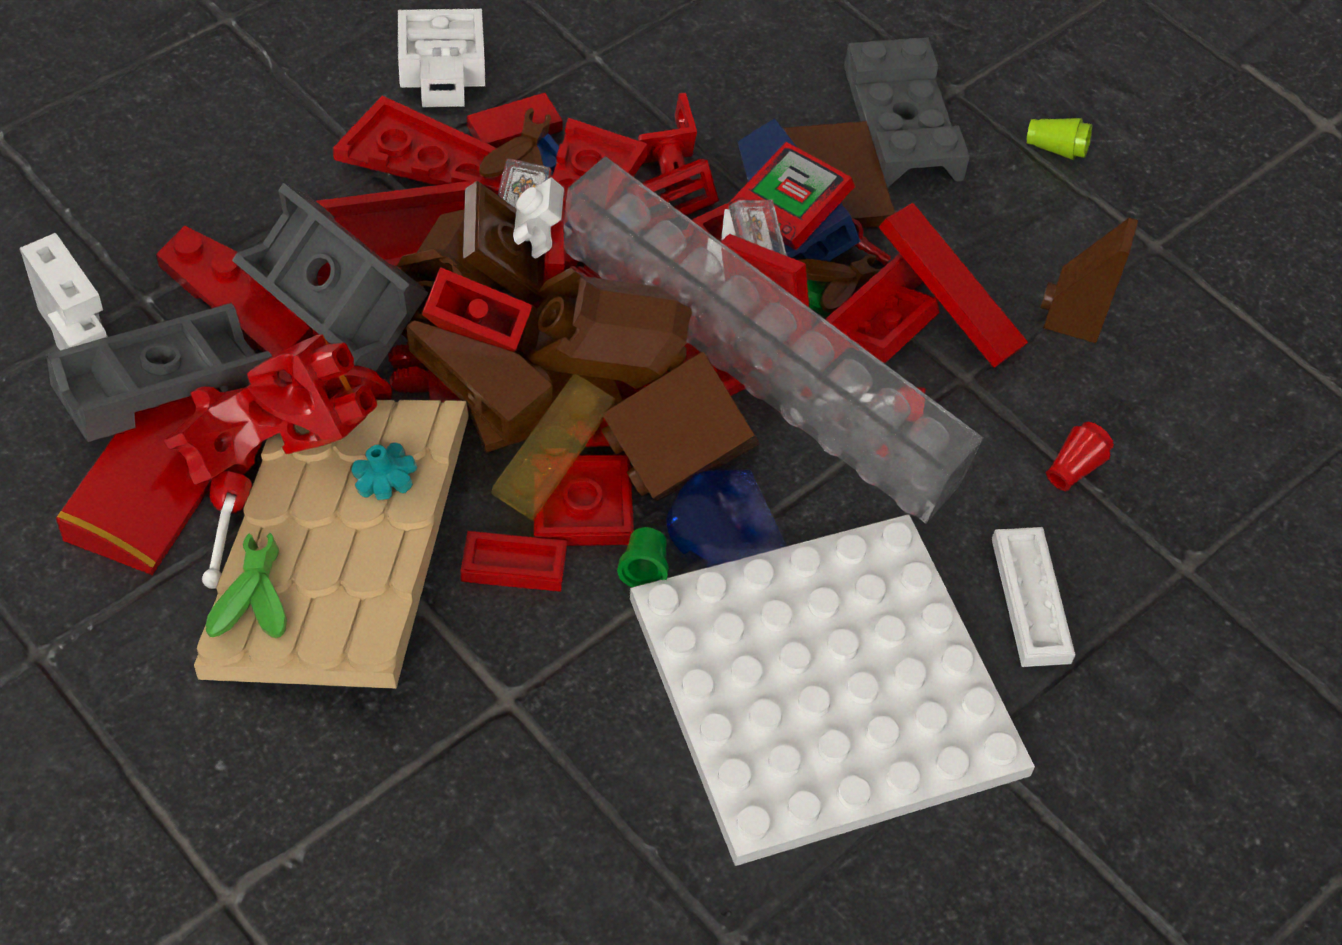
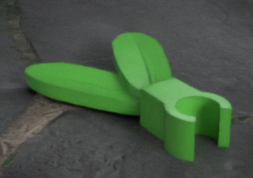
(251, 588)

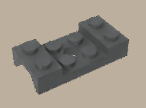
(901, 79)
(362, 300)
(117, 375)

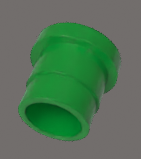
(644, 558)

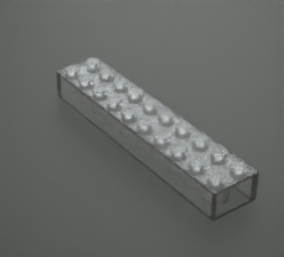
(773, 342)

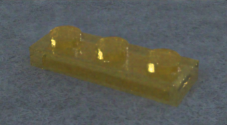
(552, 446)

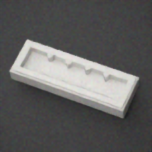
(1032, 597)

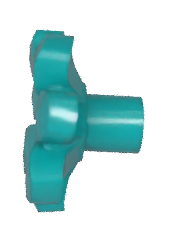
(383, 471)

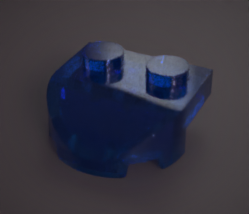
(723, 518)

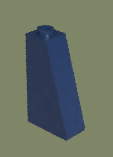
(835, 233)

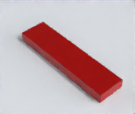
(953, 284)

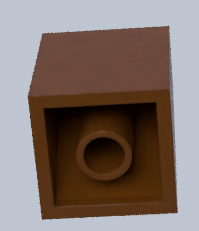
(678, 428)

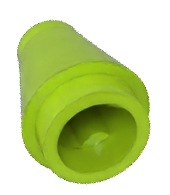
(1061, 136)

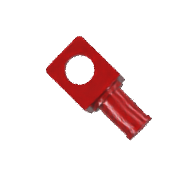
(673, 145)

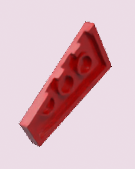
(586, 146)
(413, 147)
(210, 274)

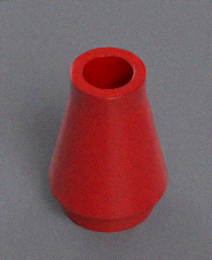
(1081, 453)

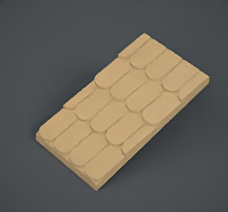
(345, 561)

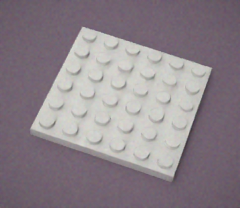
(827, 687)

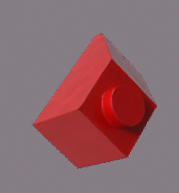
(476, 311)

